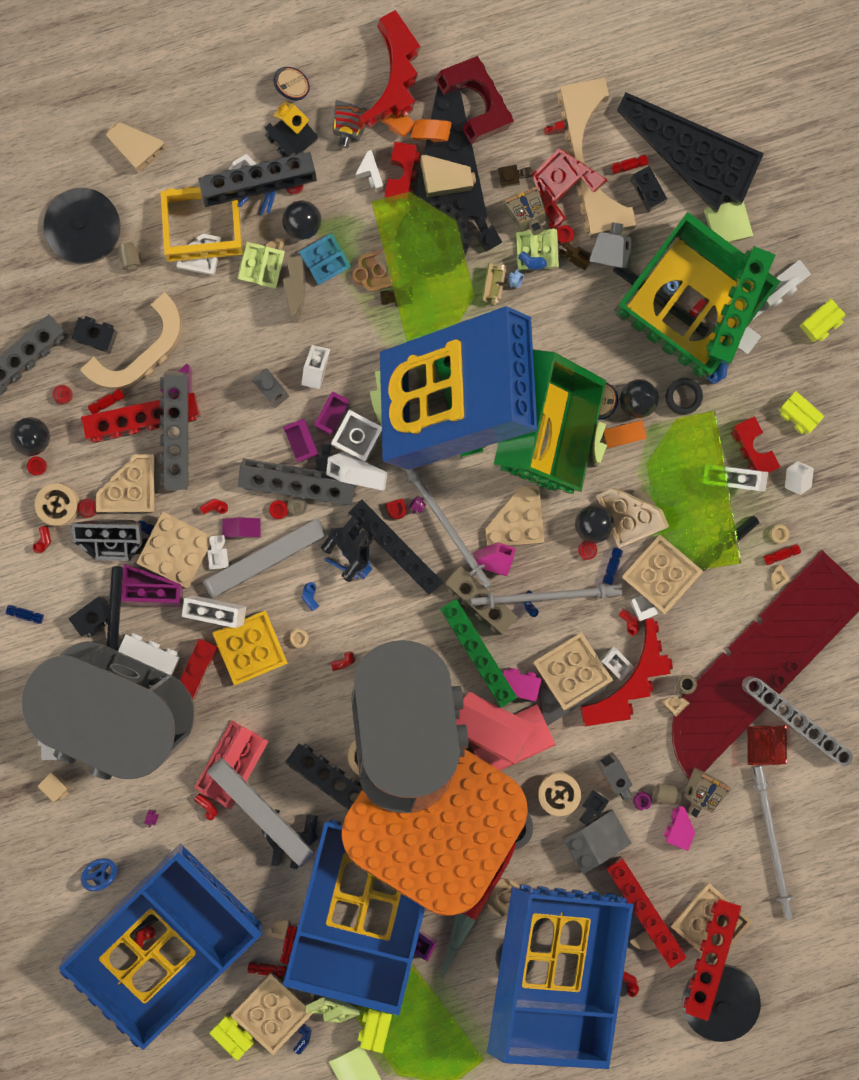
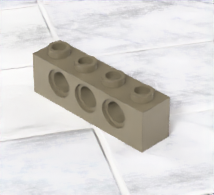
(460, 577)

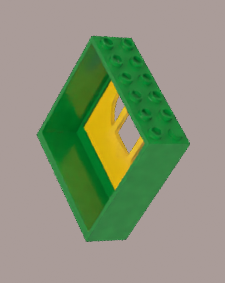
(709, 278)
(571, 405)

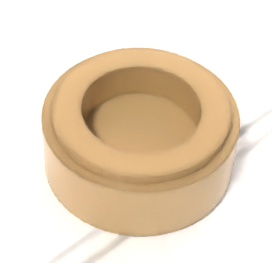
(779, 534)
(299, 638)

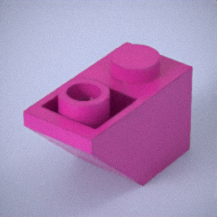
(496, 558)
(523, 685)
(680, 830)

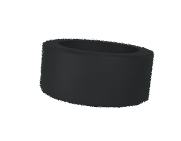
(698, 396)

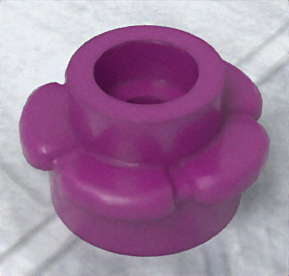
(417, 505)
(637, 801)
(151, 818)

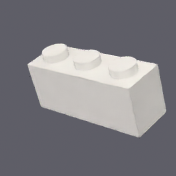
(746, 478)
(214, 611)
(150, 653)

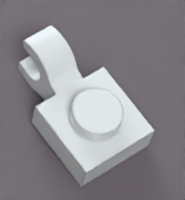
(217, 556)

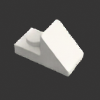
(369, 167)

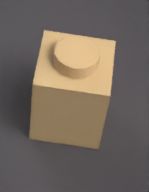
(54, 787)

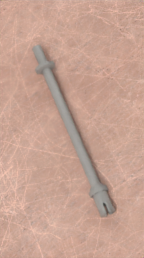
(415, 478)
(600, 591)
(762, 785)

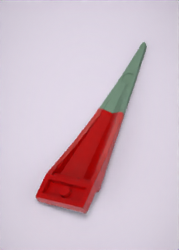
(465, 921)

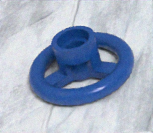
(100, 876)

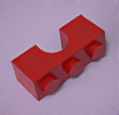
(404, 156)
(744, 434)
(197, 665)

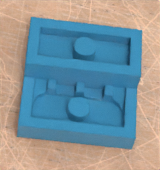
(324, 258)

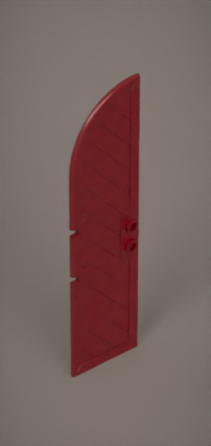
(775, 651)

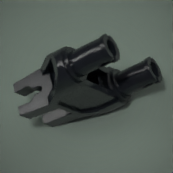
(352, 544)
(307, 835)

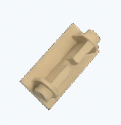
(492, 290)

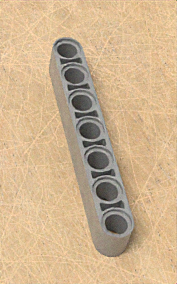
(265, 558)
(804, 727)
(261, 812)

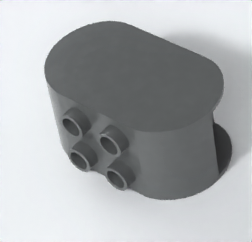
(107, 711)
(406, 726)

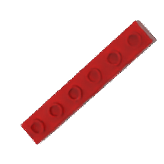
(92, 422)
(646, 912)
(704, 1009)

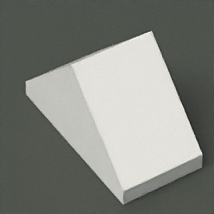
(617, 663)

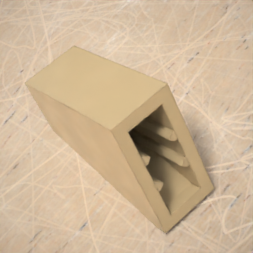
(135, 145)
(445, 177)

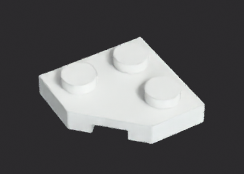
(206, 265)

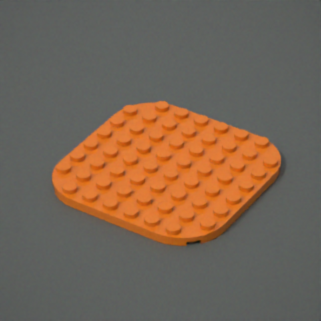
(448, 850)

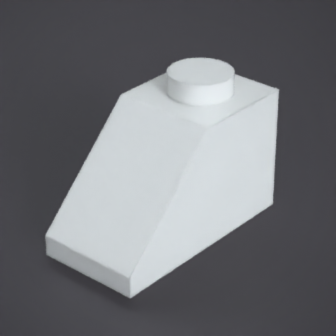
(315, 367)

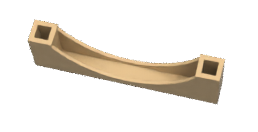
(578, 105)

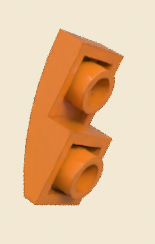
(399, 125)
(431, 130)
(625, 434)

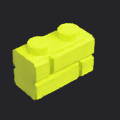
(822, 320)
(801, 413)
(375, 1030)
(232, 1037)

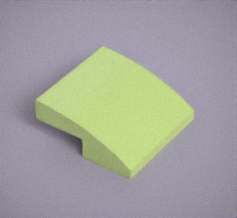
(730, 221)
(539, 245)
(260, 264)
(598, 448)
(332, 1010)
(354, 1066)

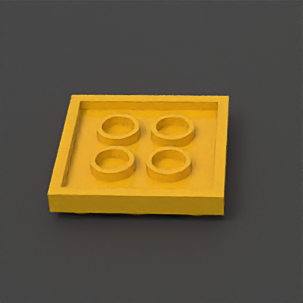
(250, 648)

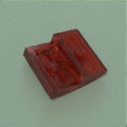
(767, 745)

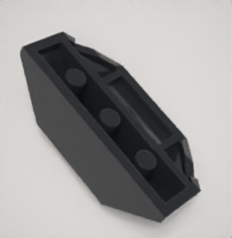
(108, 538)

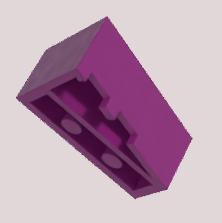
(149, 590)

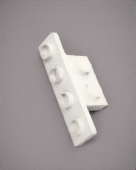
(789, 280)

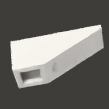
(355, 471)

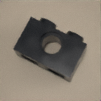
(648, 189)
(83, 331)
(81, 621)

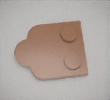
(370, 273)

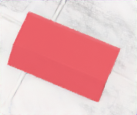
(494, 728)
(538, 742)
(241, 750)

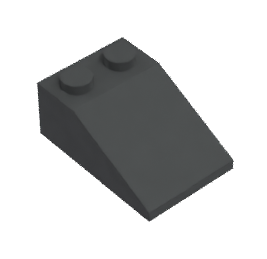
(597, 841)

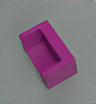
(332, 413)
(301, 441)

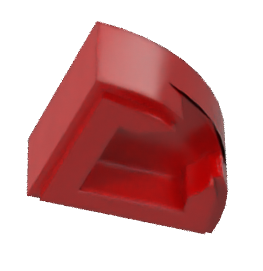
(558, 128)

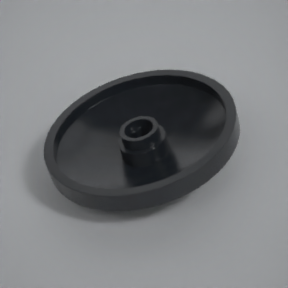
(82, 226)
(734, 1008)

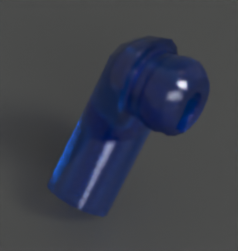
(529, 607)
(305, 1039)

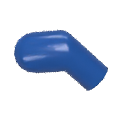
(532, 263)
(719, 374)
(308, 596)

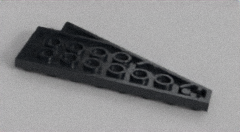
(456, 150)
(703, 158)

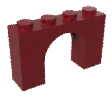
(474, 76)

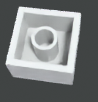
(357, 436)

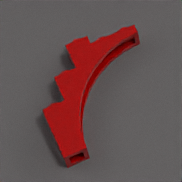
(402, 50)
(651, 664)

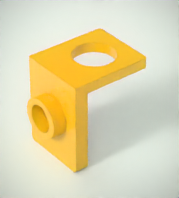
(286, 113)

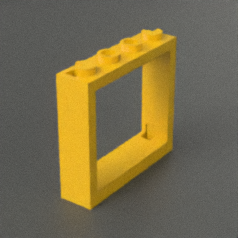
(197, 251)

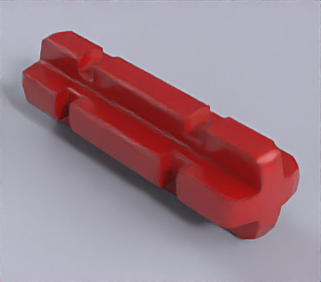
(629, 164)
(106, 401)
(782, 554)
(288, 944)
(265, 969)

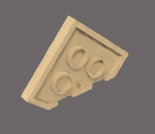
(130, 488)
(632, 516)
(518, 520)

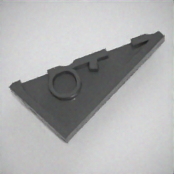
(551, 709)

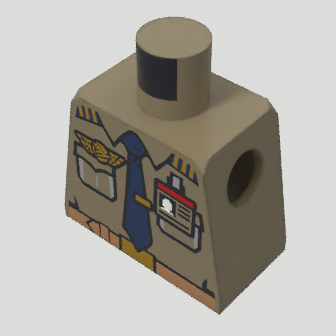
(527, 210)
(704, 792)

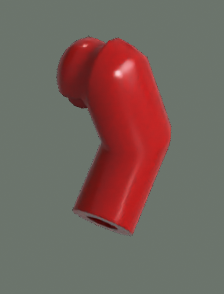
(215, 505)
(44, 542)
(631, 620)
(343, 663)
(207, 805)
(144, 934)
(631, 984)

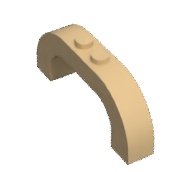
(148, 360)

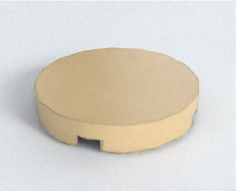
(500, 897)

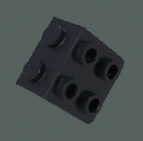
(287, 140)

